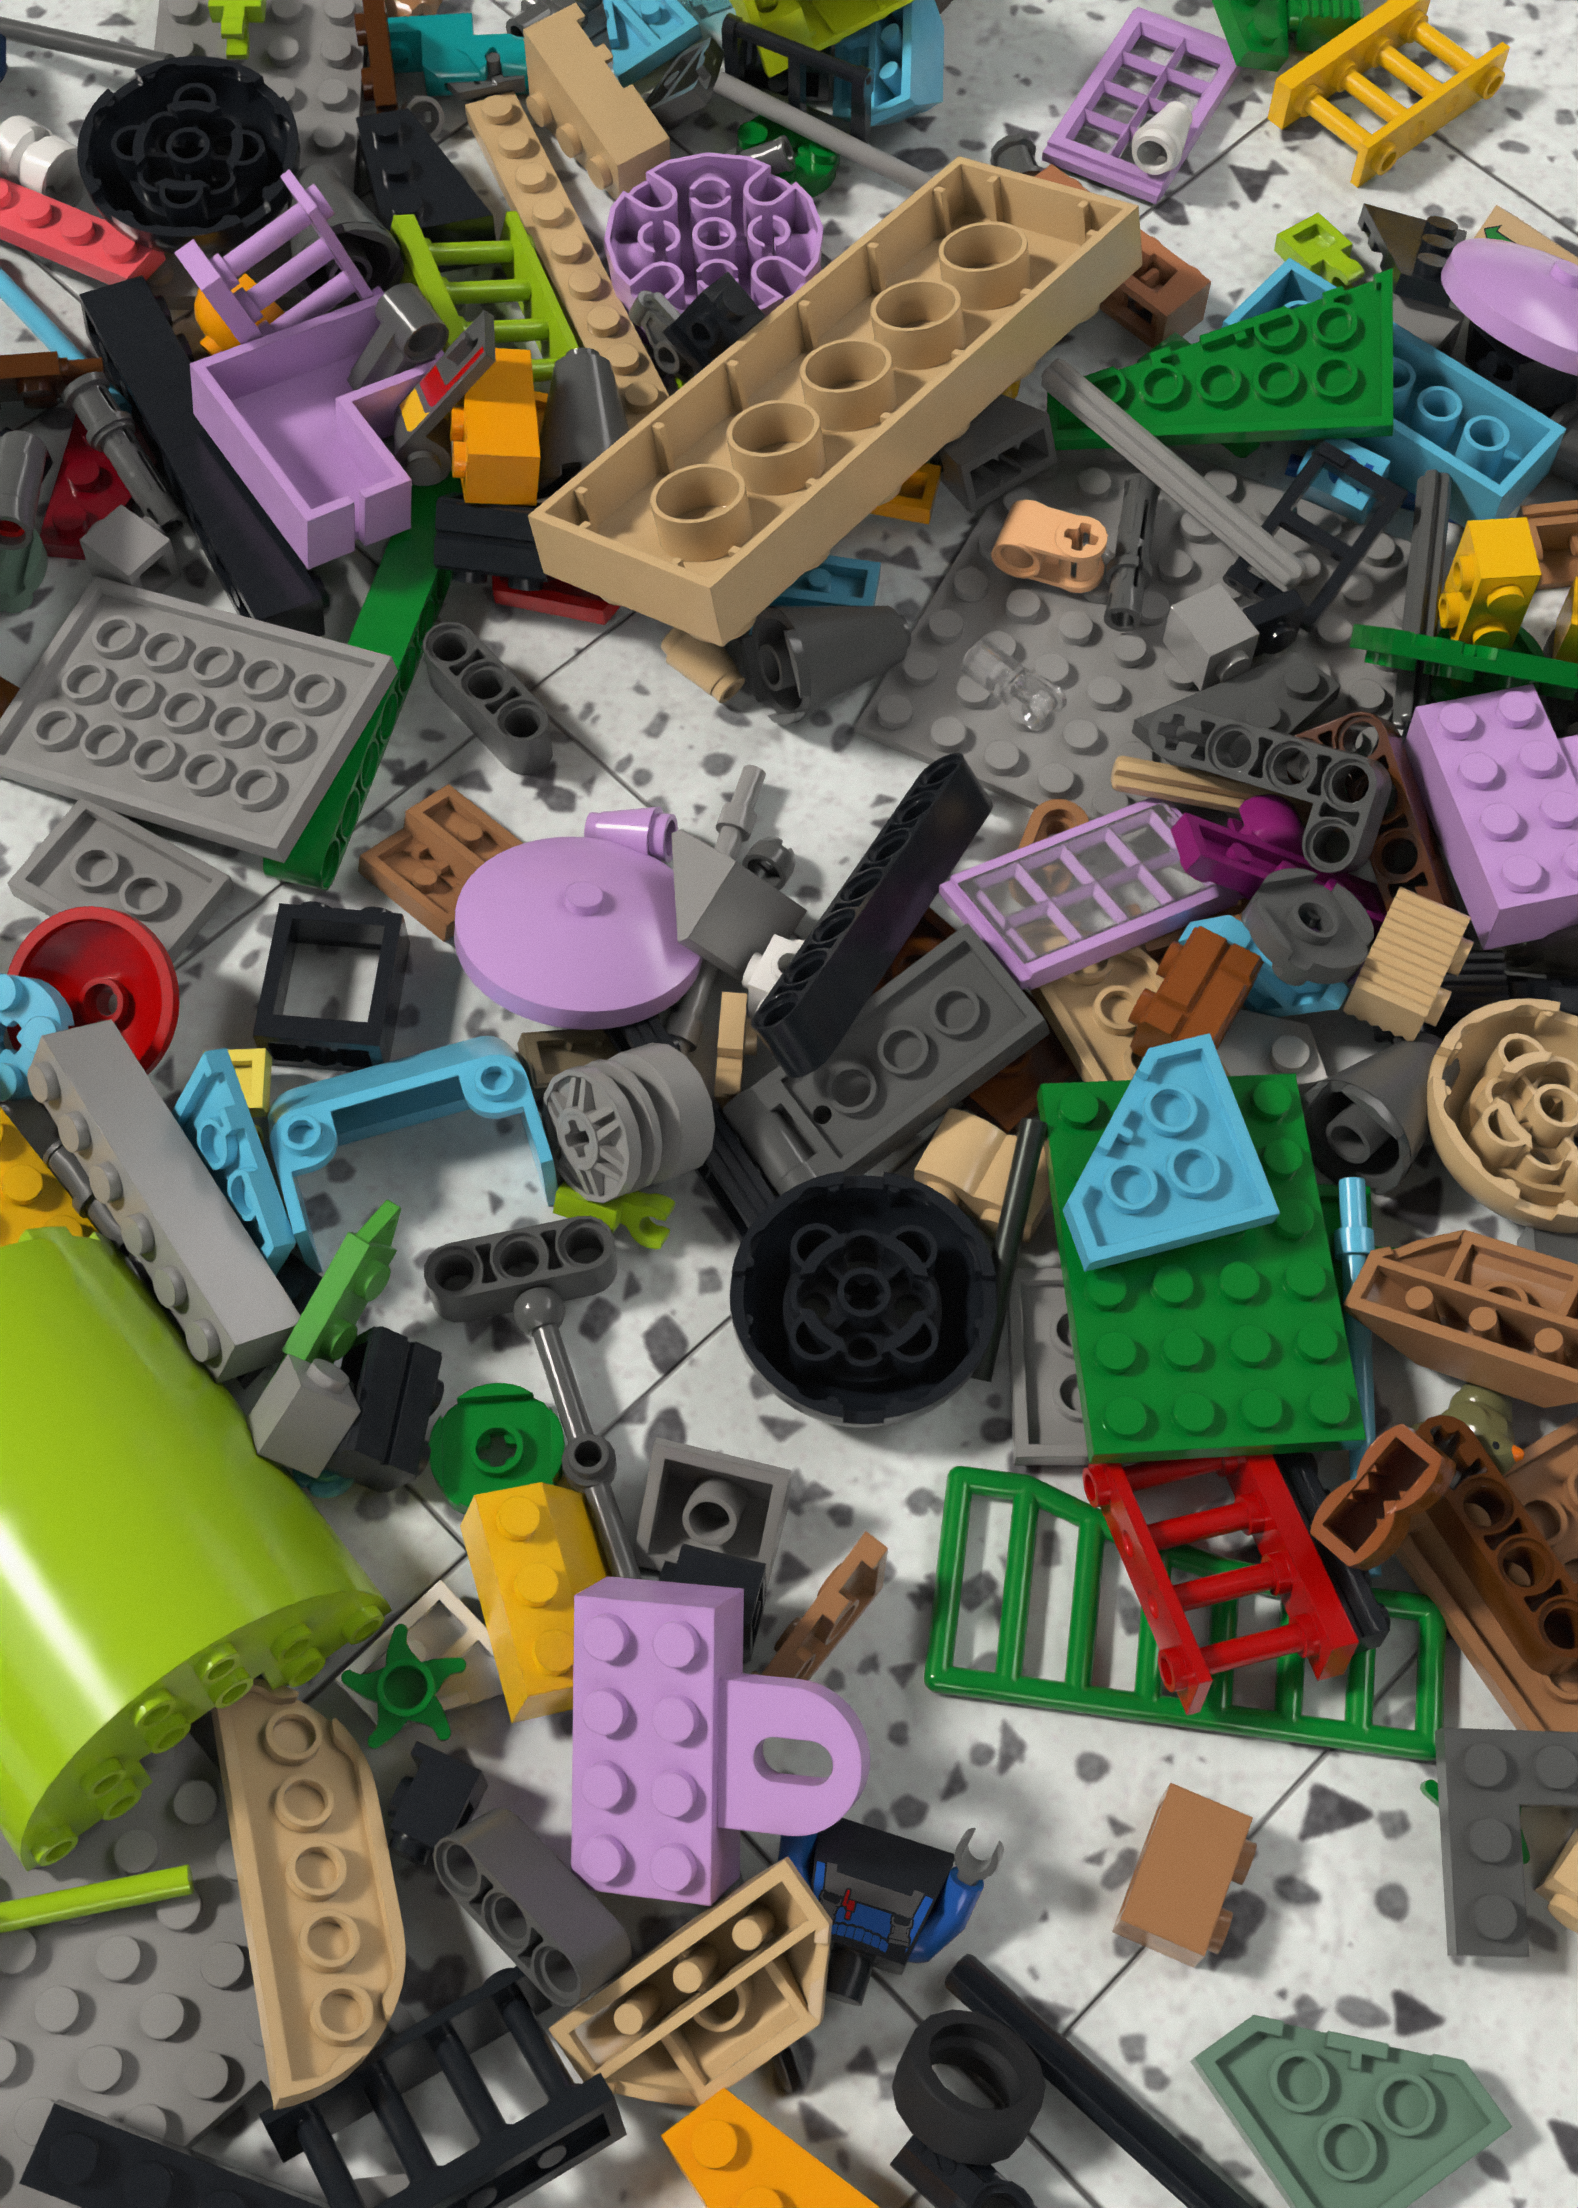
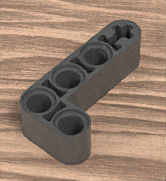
(1268, 770)

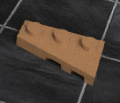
(836, 1609)

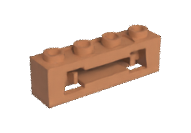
(1162, 285)

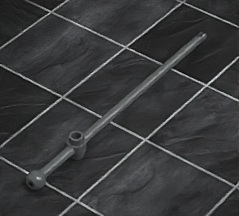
(539, 1315)

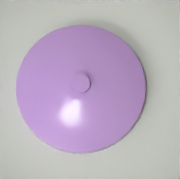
(1518, 298)
(574, 933)

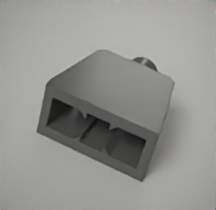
(996, 452)

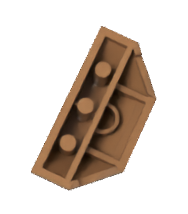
(1476, 1313)

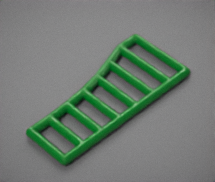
(1146, 1700)

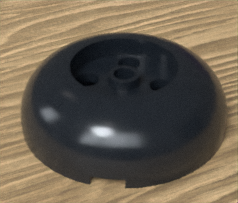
(155, 162)
(921, 1253)

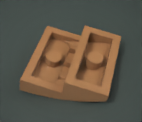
(434, 857)

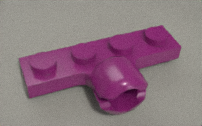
(1267, 843)

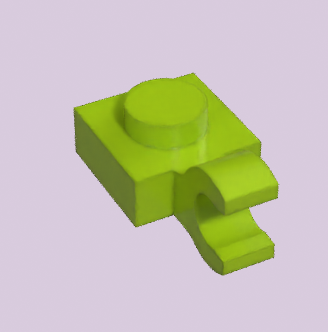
(235, 21)
(1321, 250)
(629, 1209)

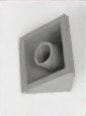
(724, 907)
(710, 1504)

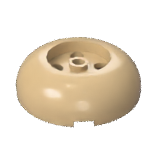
(1509, 1106)

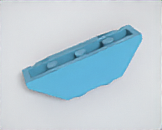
(906, 63)

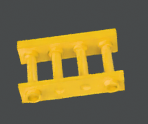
(1374, 44)

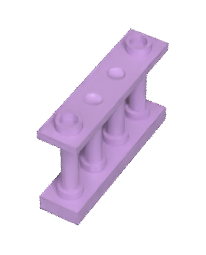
(242, 308)

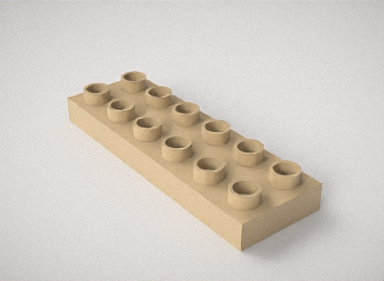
(836, 398)

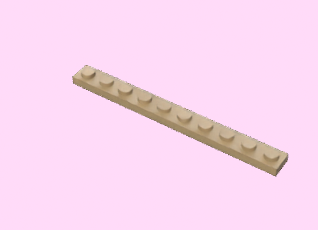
(565, 249)

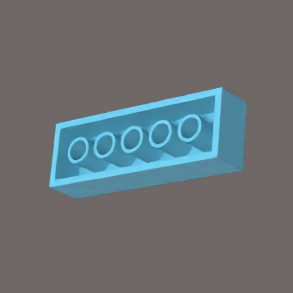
(1440, 415)

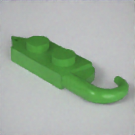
(350, 1282)

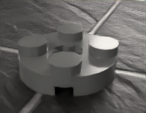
(1280, 922)

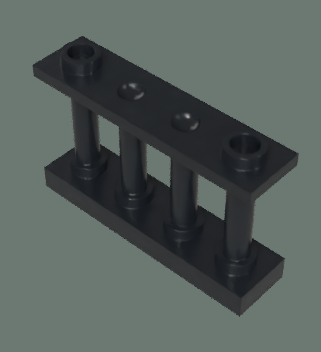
(508, 2158)

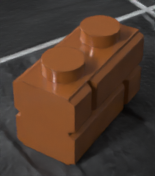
(1199, 992)

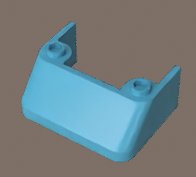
(320, 1116)

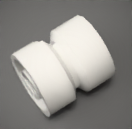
(40, 160)

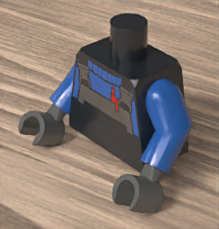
(886, 1898)

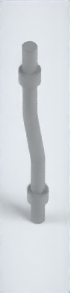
(734, 827)

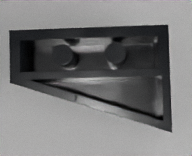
(416, 178)

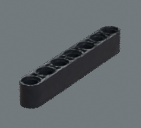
(871, 917)

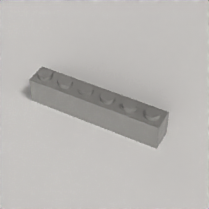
(163, 1200)

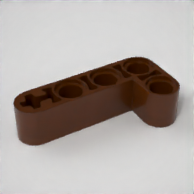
(1404, 823)
(1508, 1539)

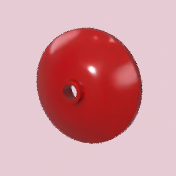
(102, 953)

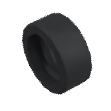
(943, 2119)

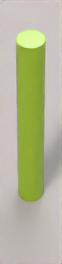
(96, 1898)

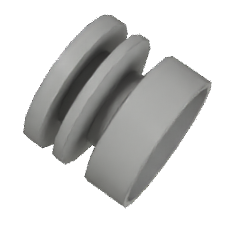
(628, 1121)

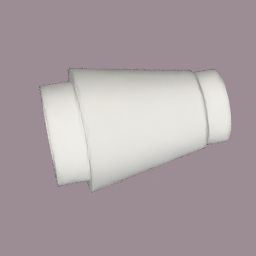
(1161, 140)

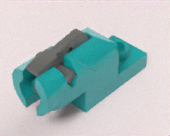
(456, 58)

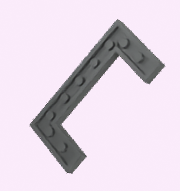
(1480, 1790)

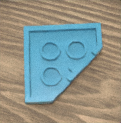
(1169, 1163)

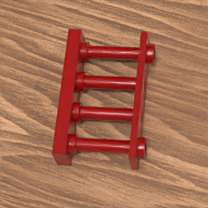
(1288, 1568)

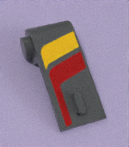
(423, 416)

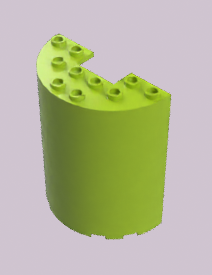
(136, 1545)

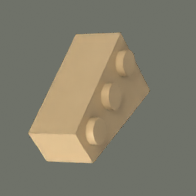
(587, 107)

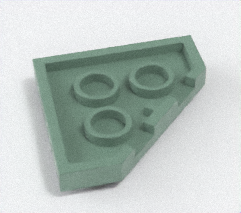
(1347, 2114)

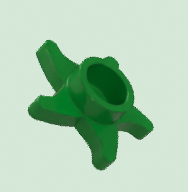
(405, 1690)

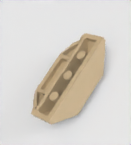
(709, 1996)

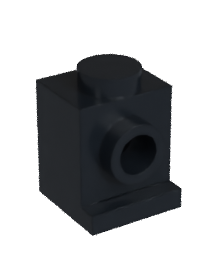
(713, 322)
(432, 1803)

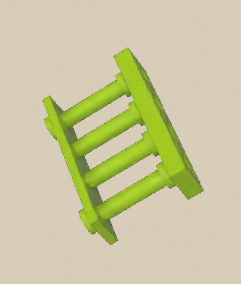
(524, 284)

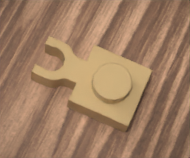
(735, 1041)

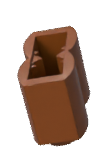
(1372, 1514)

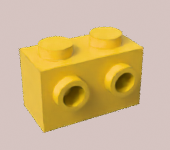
(1490, 582)

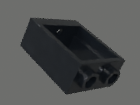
(332, 1042)

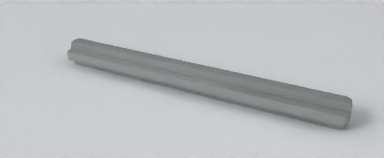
(1173, 475)

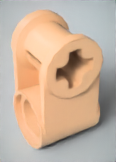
(1046, 543)

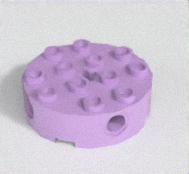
(709, 219)

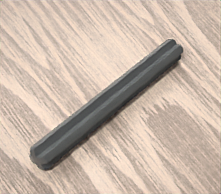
(1423, 586)

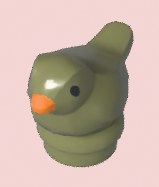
(1490, 1419)

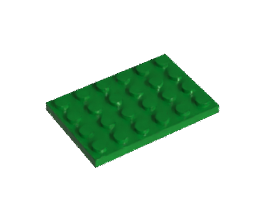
(1220, 1338)

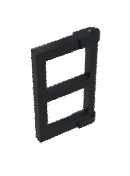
(736, 30)
(1341, 465)

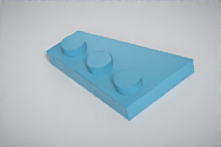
(225, 1138)

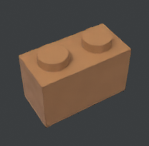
(1185, 1876)

